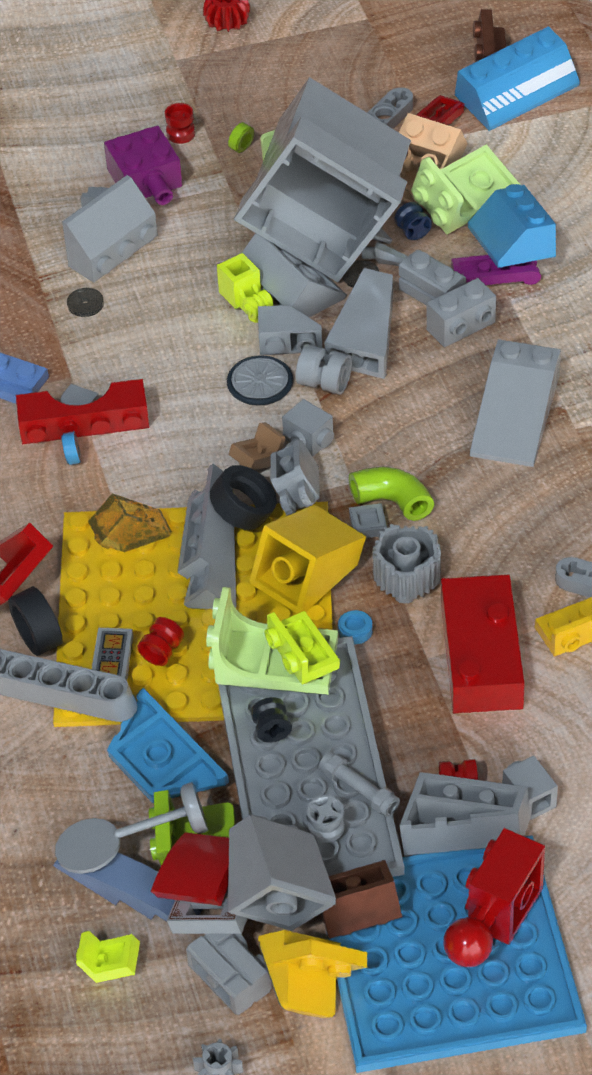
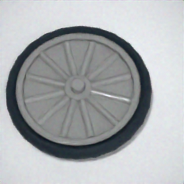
(259, 380)

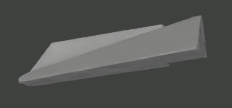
(207, 549)

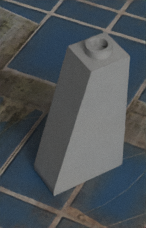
(365, 324)

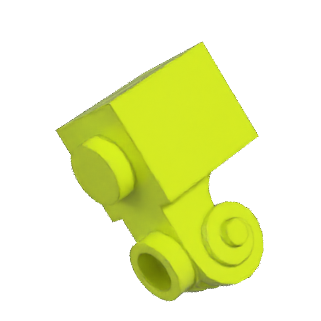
(241, 285)

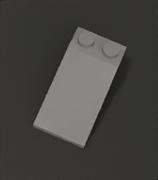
(516, 402)

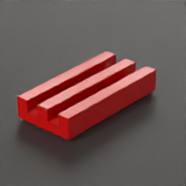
(445, 114)

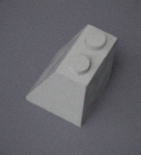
(276, 874)

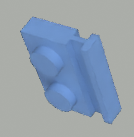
(19, 377)

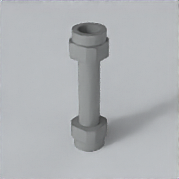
(381, 799)

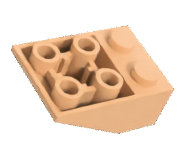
(428, 139)

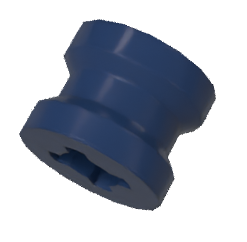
(413, 221)

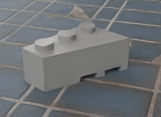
(460, 813)

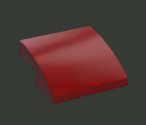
(195, 870)

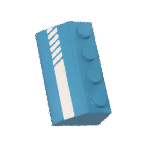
(517, 78)

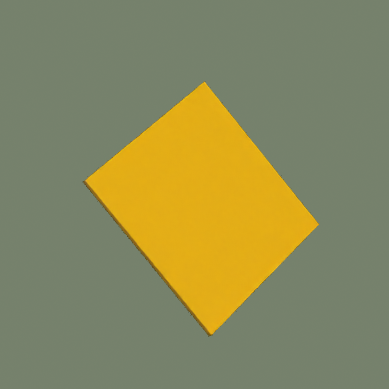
(138, 586)

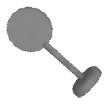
(96, 841)

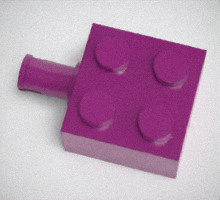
(147, 160)

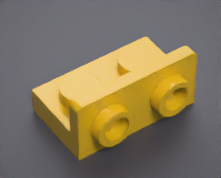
(567, 627)

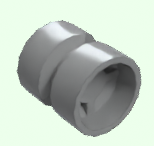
(323, 369)

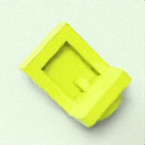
(107, 958)

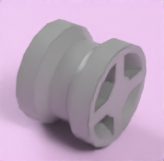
(318, 812)

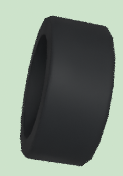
(232, 508)
(35, 621)

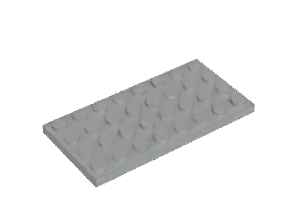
(285, 774)

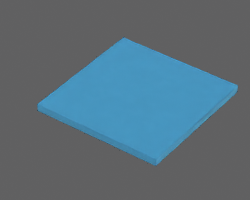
(424, 1006)

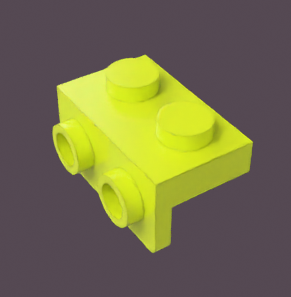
(301, 646)

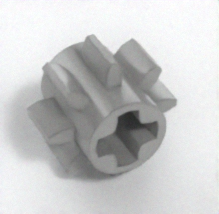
(218, 1060)

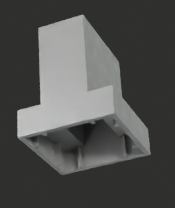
(326, 181)

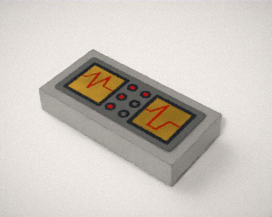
(113, 651)

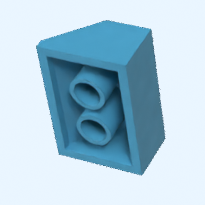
(514, 227)

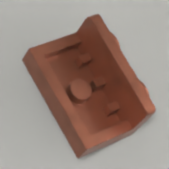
(489, 38)

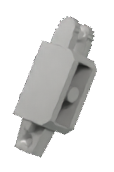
(295, 477)

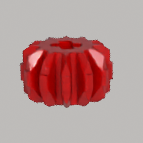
(226, 13)

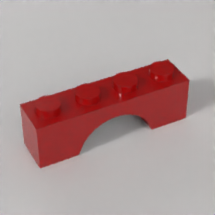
(118, 410)

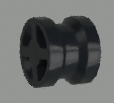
(271, 719)

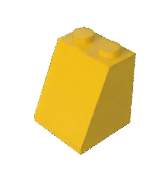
(305, 557)

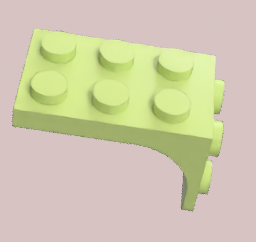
(460, 188)
(246, 659)

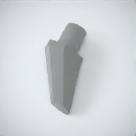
(383, 254)

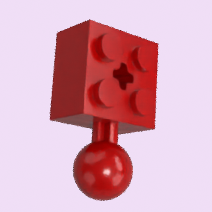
(497, 899)

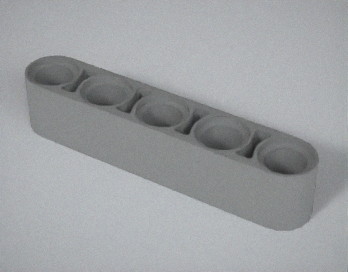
(66, 686)

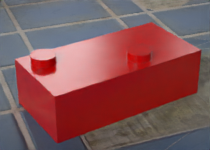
(482, 644)

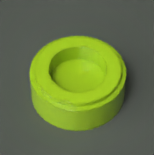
(241, 137)

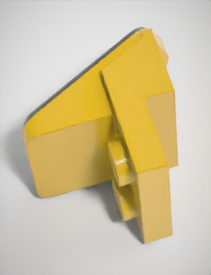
(306, 970)

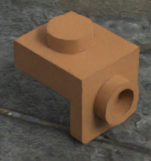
(257, 451)

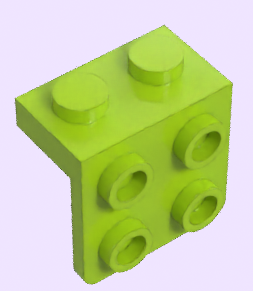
(218, 818)

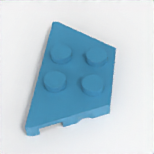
(161, 753)

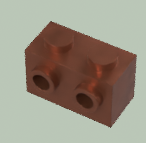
(363, 899)

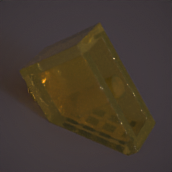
(127, 524)

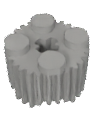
(406, 562)

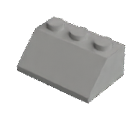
(108, 229)
(291, 279)

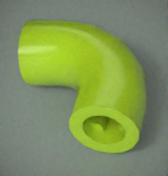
(392, 485)

